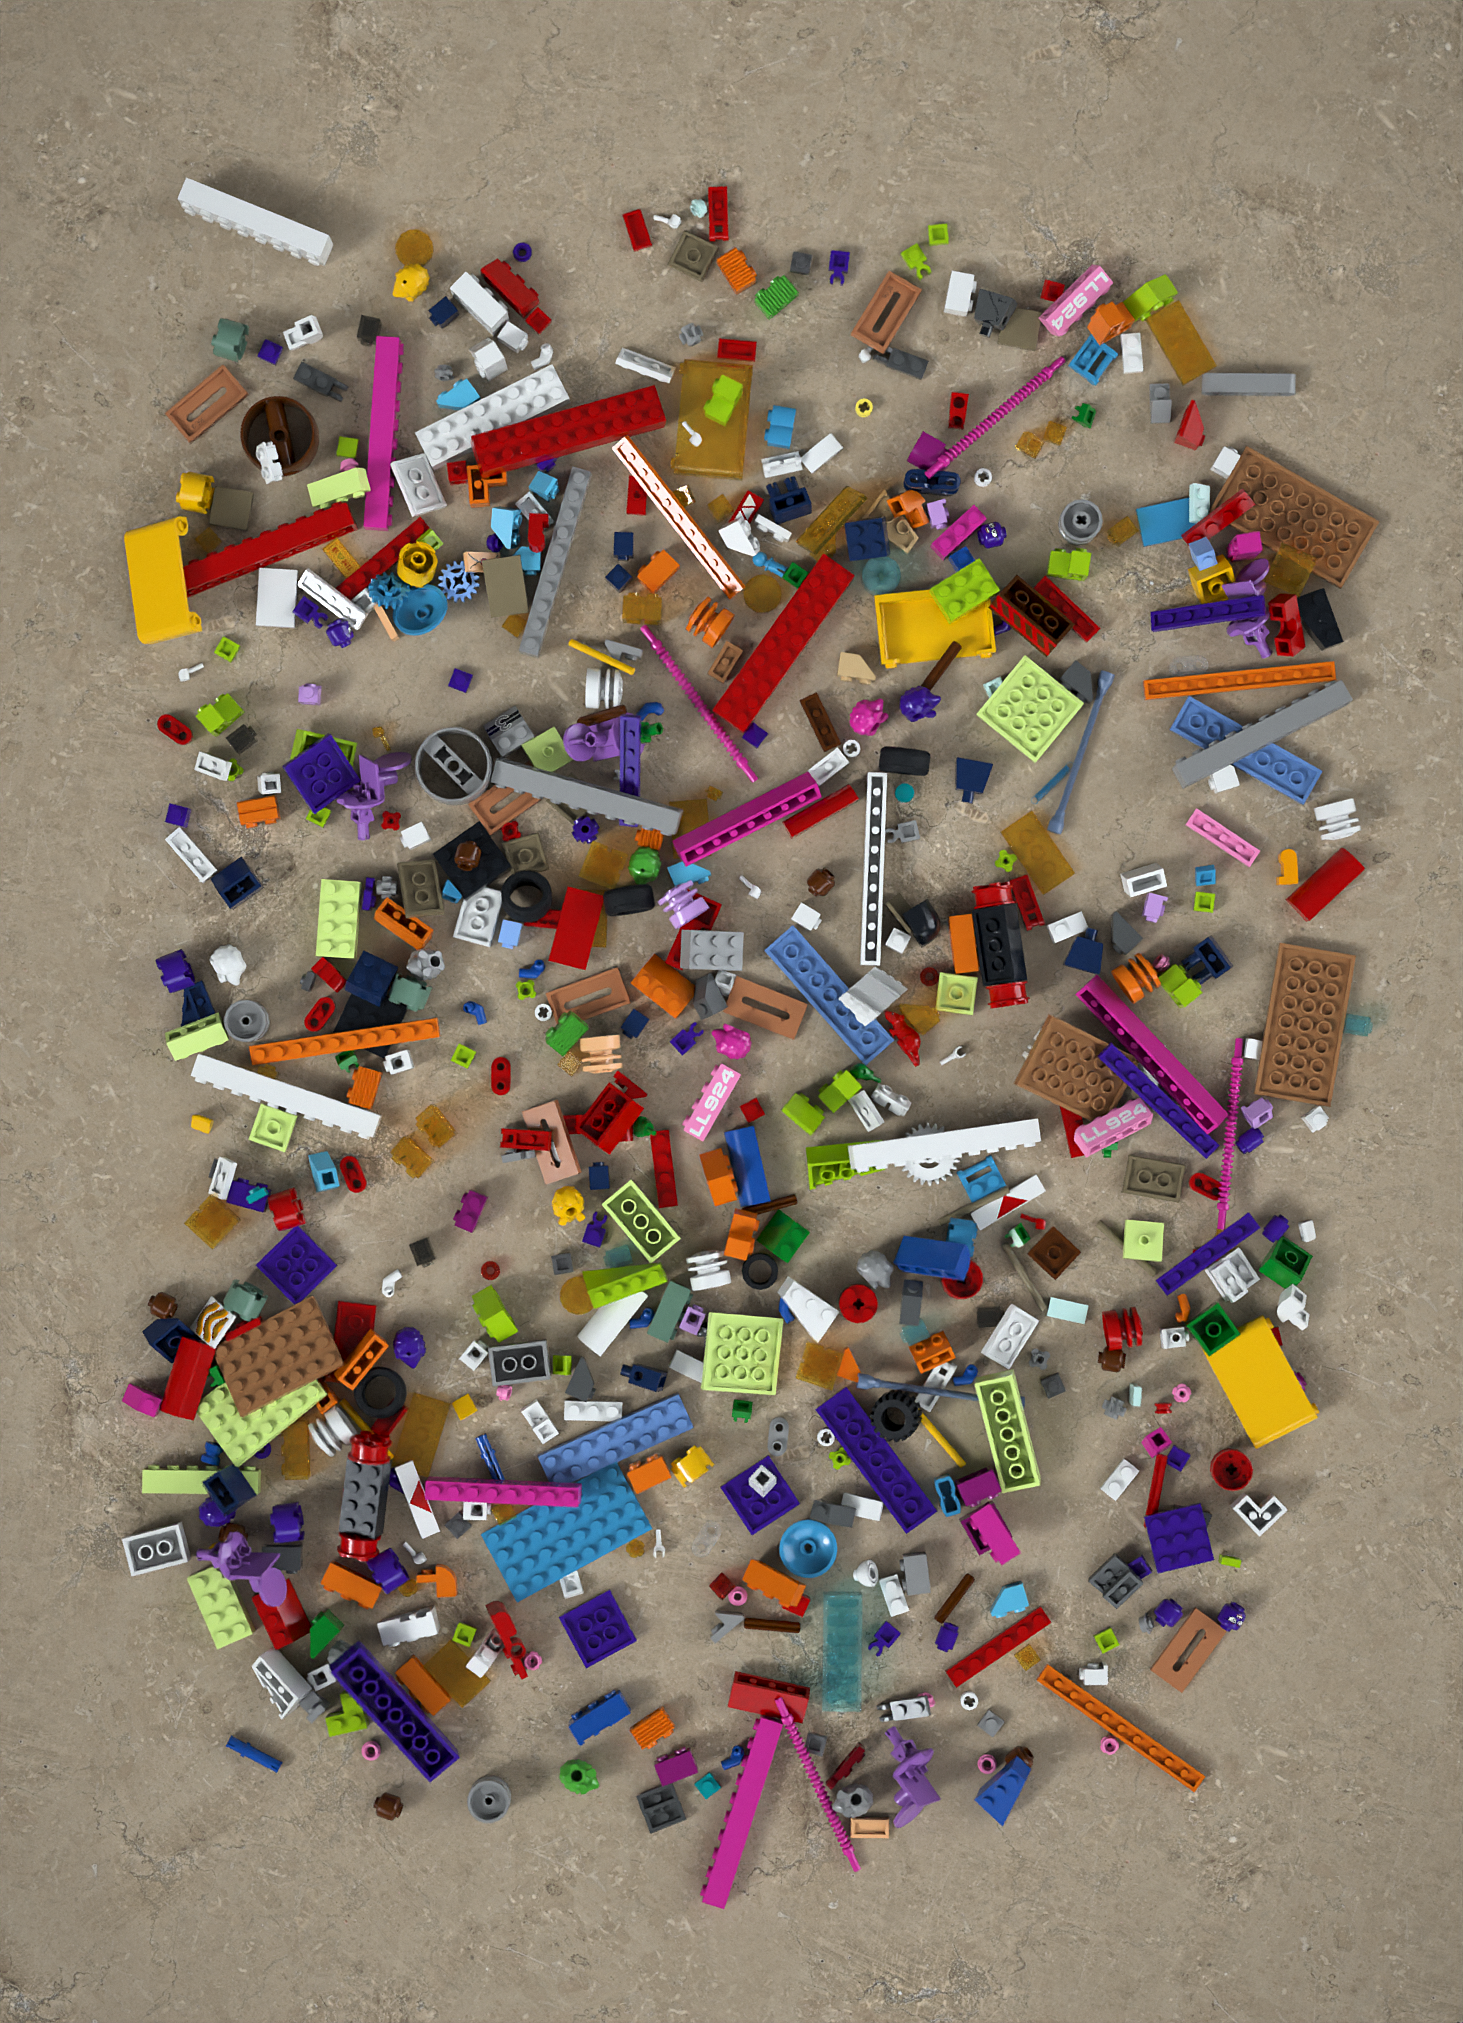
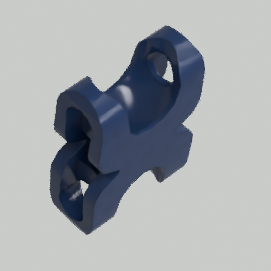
(934, 484)

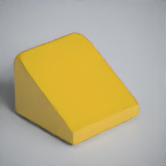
(201, 1123)
(464, 1406)

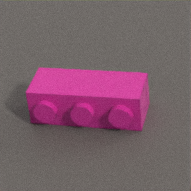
(958, 532)
(1244, 547)
(993, 1534)

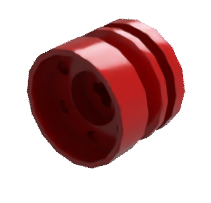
(972, 1284)
(1122, 1328)
(1239, 1477)

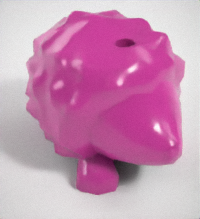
(867, 716)
(732, 1042)

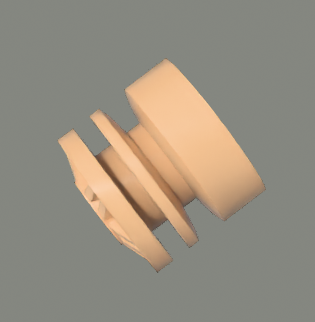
(601, 1053)

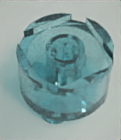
(881, 565)

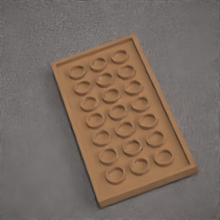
(1299, 515)
(1304, 1024)

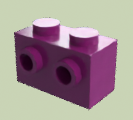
(471, 1210)
(675, 1766)

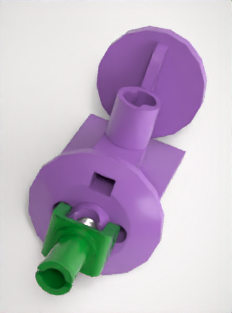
(602, 739)

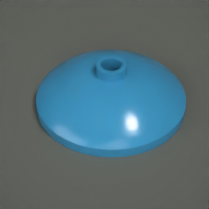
(422, 611)
(808, 1562)

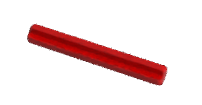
(1156, 1484)

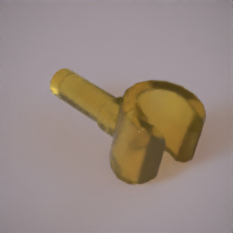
(379, 732)

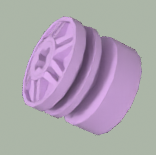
(683, 904)

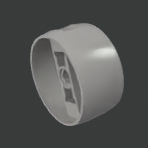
(444, 756)

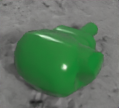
(861, 1071)
(643, 1127)

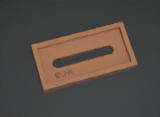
(908, 295)
(218, 379)
(494, 822)
(587, 986)
(770, 997)
(553, 1115)
(1164, 1664)

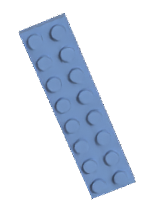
(1269, 765)
(823, 989)
(616, 1440)

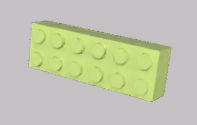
(1007, 1431)

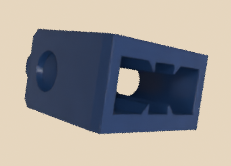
(971, 777)
(1085, 953)
(652, 1379)

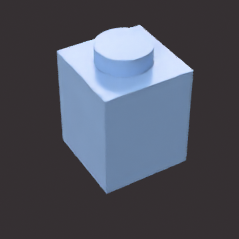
(1203, 553)
(510, 934)

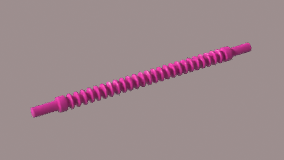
(944, 460)
(741, 761)
(1237, 1061)
(848, 1848)

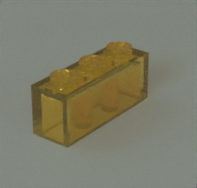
(296, 1451)

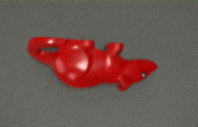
(909, 1039)

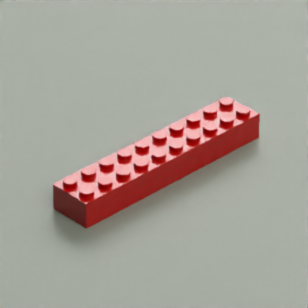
(568, 431)
(268, 548)
(783, 643)

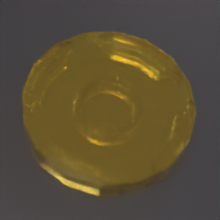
(414, 248)
(762, 593)
(575, 1296)

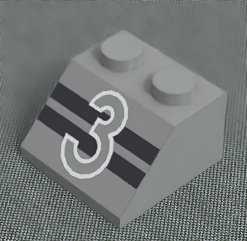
(508, 732)

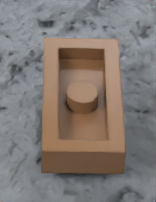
(725, 662)

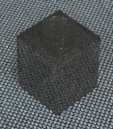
(368, 330)
(242, 738)
(423, 1252)
(989, 1316)

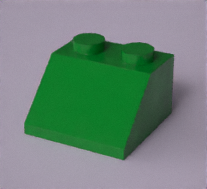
(783, 1236)
(1285, 1263)
(1212, 1328)
(324, 1629)

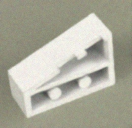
(488, 359)
(809, 1308)

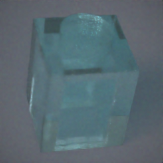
(1357, 1025)
(618, 1257)
(914, 1334)

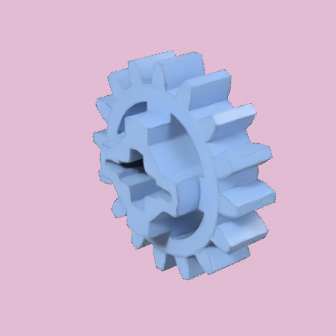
(452, 592)

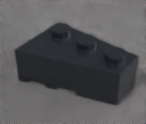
(1319, 619)

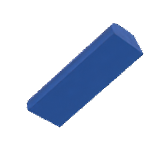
(747, 1166)
(933, 1258)

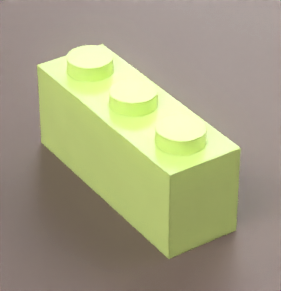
(339, 488)
(196, 1036)

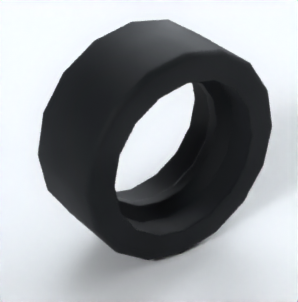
(756, 1285)

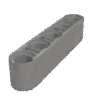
(1248, 384)

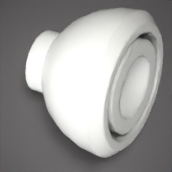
(866, 1573)

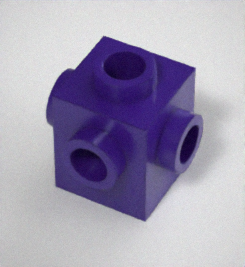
(590, 835)

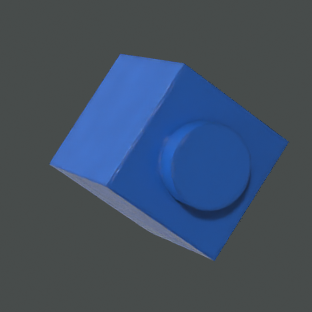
(961, 559)

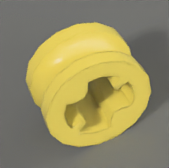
(858, 410)

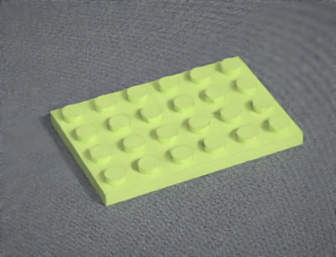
(246, 1435)

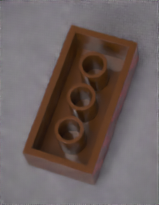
(1031, 615)

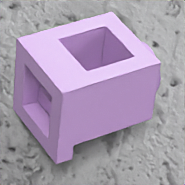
(937, 514)
(309, 694)
(1153, 907)
(1257, 1112)
(689, 1326)

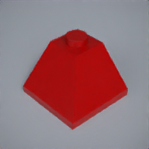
(1191, 428)

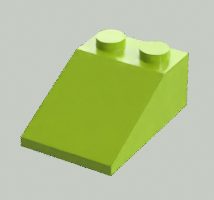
(305, 739)
(803, 1113)

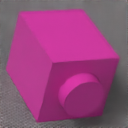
(1156, 1442)

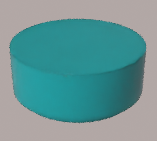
(904, 793)

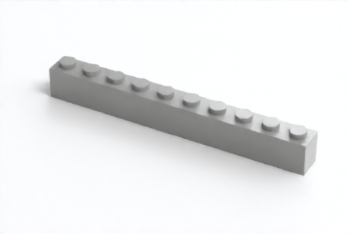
(555, 562)
(1261, 734)
(586, 796)

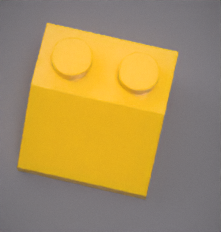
(1209, 581)

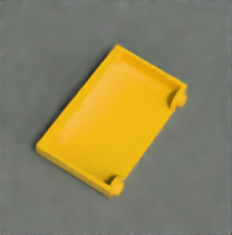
(159, 582)
(917, 631)
(1261, 1383)

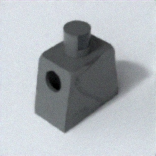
(993, 311)

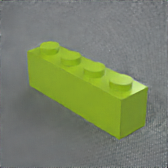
(831, 1164)
(618, 1283)

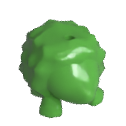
(644, 865)
(578, 1776)

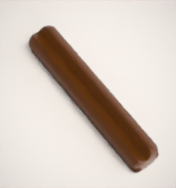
(942, 665)
(603, 715)
(772, 1205)
(954, 1598)
(772, 1625)

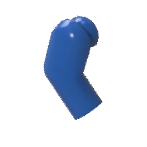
(650, 707)
(534, 972)
(477, 1010)
(785, 1312)
(644, 1320)
(968, 1376)
(735, 1758)

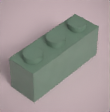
(670, 1311)

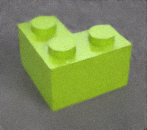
(1150, 297)
(724, 400)
(1069, 565)
(220, 715)
(1178, 986)
(839, 1090)
(493, 1314)
(349, 1719)

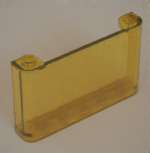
(722, 447)

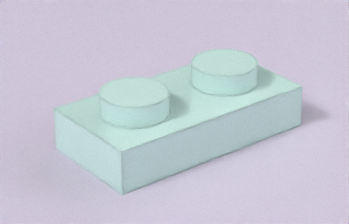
(1198, 502)

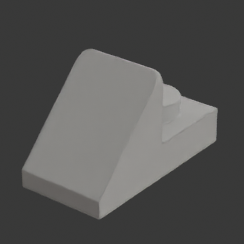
(1160, 403)
(617, 649)
(729, 1620)
(314, 1705)

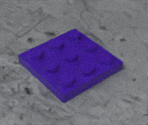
(321, 773)
(296, 1265)
(751, 1506)
(1178, 1538)
(597, 1628)

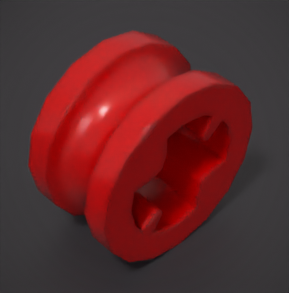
(1163, 1408)

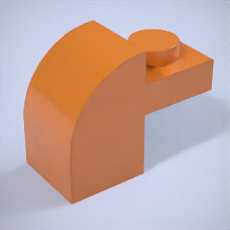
(910, 505)
(444, 1577)

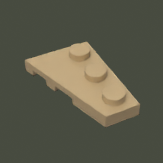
(898, 528)

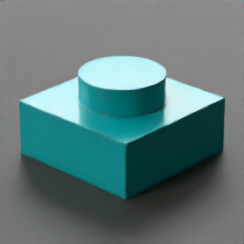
(256, 1194)
(707, 1785)

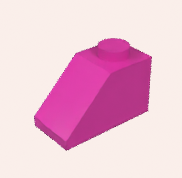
(142, 1400)

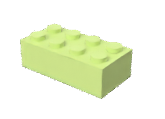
(338, 919)
(641, 1221)
(221, 1606)

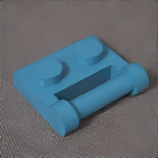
(1087, 356)
(984, 1184)

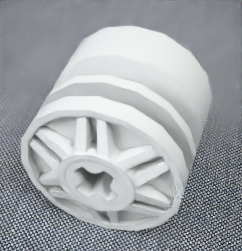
(603, 688)
(1337, 819)
(708, 1270)
(329, 1433)

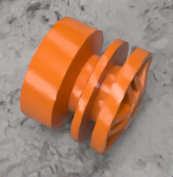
(709, 621)
(1136, 978)

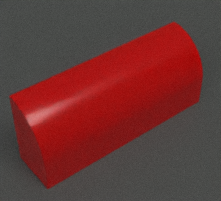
(820, 811)
(1325, 884)
(187, 1378)
(759, 1693)

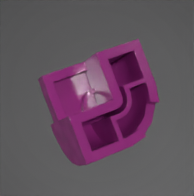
(927, 452)

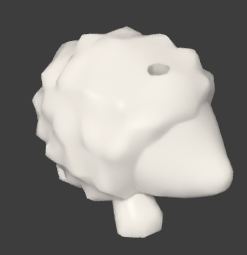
(228, 964)

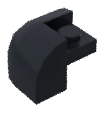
(923, 922)

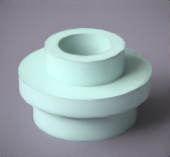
(698, 207)

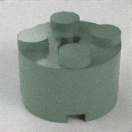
(230, 340)
(410, 992)
(245, 1300)

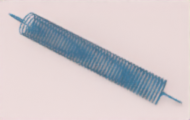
(1050, 783)

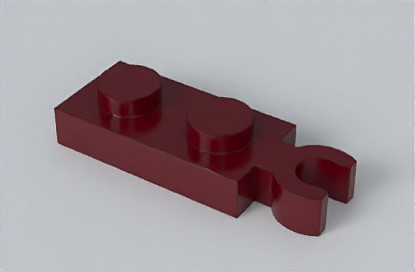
(844, 1768)

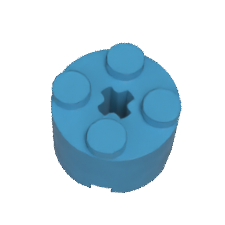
(962, 1232)

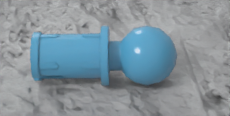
(760, 560)

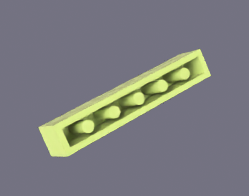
(189, 1479)

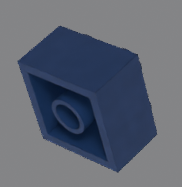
(867, 538)
(371, 978)

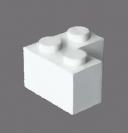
(1261, 1516)

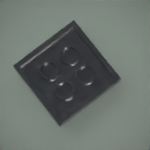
(490, 866)
(363, 1014)

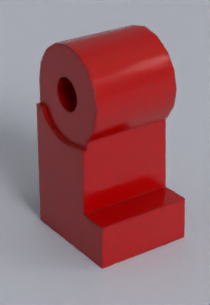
(957, 410)
(537, 523)
(329, 974)

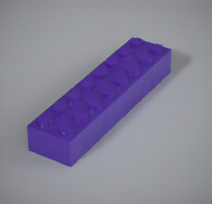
(394, 1711)

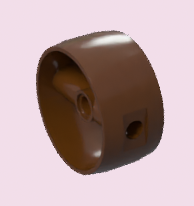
(278, 423)

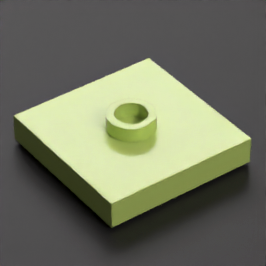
(547, 751)
(956, 993)
(273, 1127)
(1143, 1240)

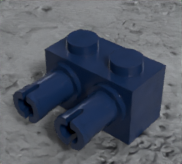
(788, 505)
(1212, 956)

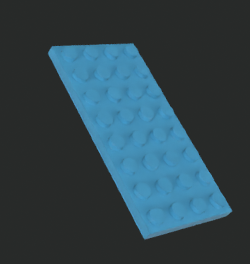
(557, 1540)

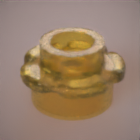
(713, 793)
(640, 1548)
(408, 1592)

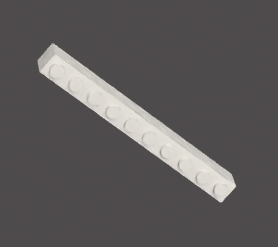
(873, 869)
(286, 1095)
(944, 1143)

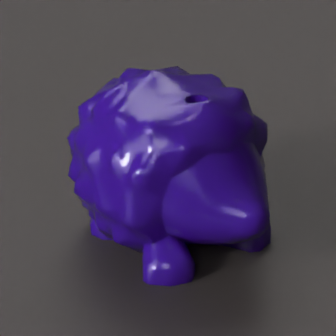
(918, 703)
(409, 1346)
(212, 1516)

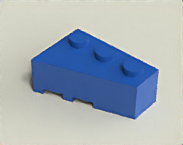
(598, 1716)
(1002, 1790)

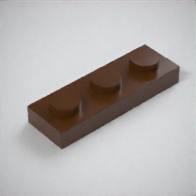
(820, 722)

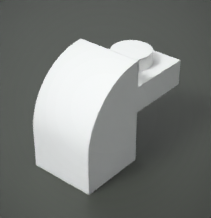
(305, 332)
(1292, 1306)

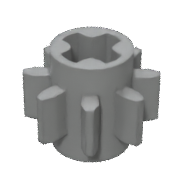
(691, 335)
(386, 887)
(1114, 1407)

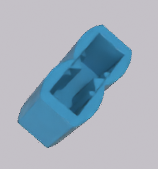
(780, 427)
(946, 1490)

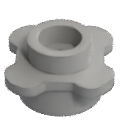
(444, 373)
(1034, 1359)
(1146, 1623)

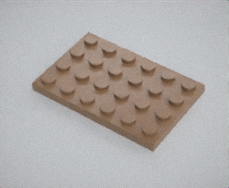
(1068, 1072)
(278, 1356)

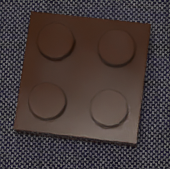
(1053, 1252)

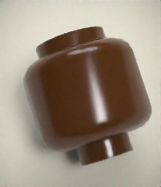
(467, 855)
(820, 882)
(163, 1305)
(1112, 1360)
(231, 1527)
(1023, 1753)
(388, 1806)

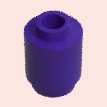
(1249, 1140)
(1275, 1228)
(947, 1636)

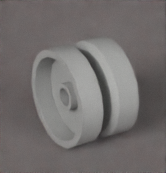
(1088, 514)
(258, 1021)
(491, 1810)

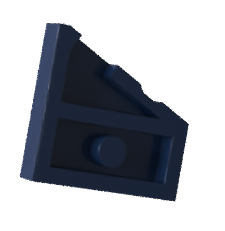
(196, 1003)

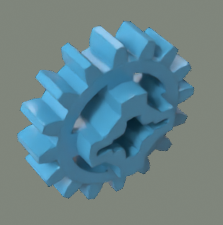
(380, 592)

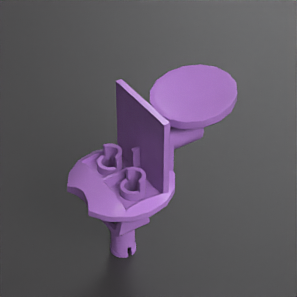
(1250, 584)
(370, 793)
(239, 1562)
(916, 1788)

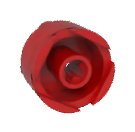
(286, 1209)
(850, 1295)

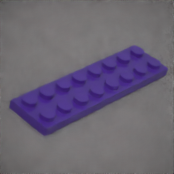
(876, 1460)

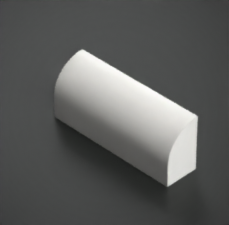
(609, 1321)

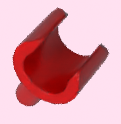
(1039, 1223)

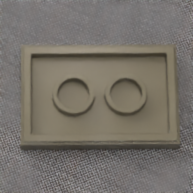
(505, 586)
(420, 888)
(1153, 1178)

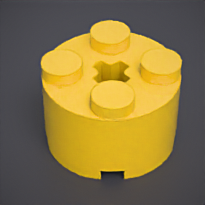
(195, 492)
(417, 564)
(691, 1466)

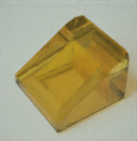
(1029, 444)
(570, 1063)

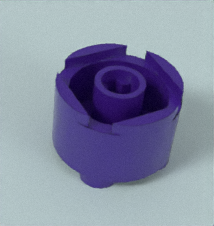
(176, 971)
(288, 1522)
(388, 1570)

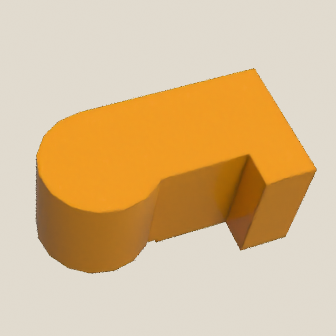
(1289, 868)

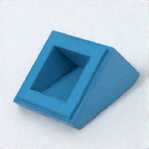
(450, 893)

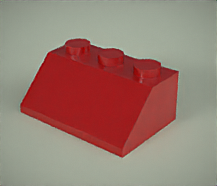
(510, 287)
(609, 1118)
(284, 1622)

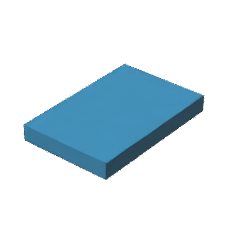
(1163, 522)

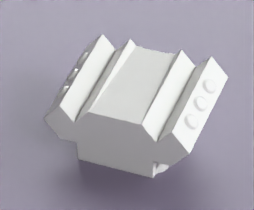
(872, 995)

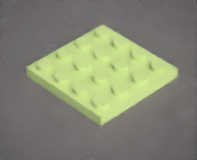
(1030, 709)
(742, 1353)

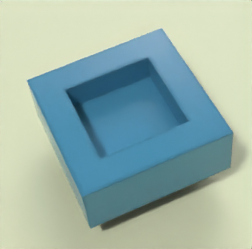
(1205, 875)

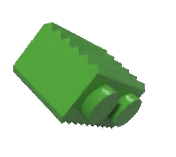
(776, 296)
(566, 1032)

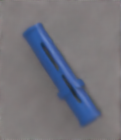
(482, 1441)
(253, 1754)

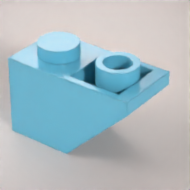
(459, 397)
(544, 486)
(506, 525)
(530, 561)
(681, 874)
(323, 1172)
(1009, 1598)

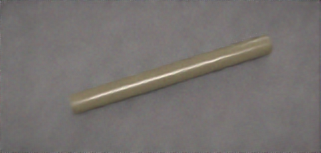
(975, 1205)
(1119, 1242)
(1024, 1276)

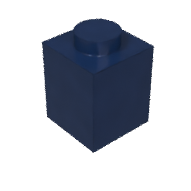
(443, 313)
(623, 545)
(618, 578)
(634, 1024)
(599, 1176)

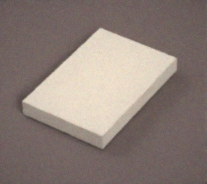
(418, 484)
(276, 597)
(479, 917)
(1010, 1336)

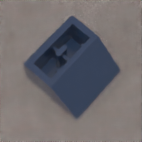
(236, 883)
(228, 1489)

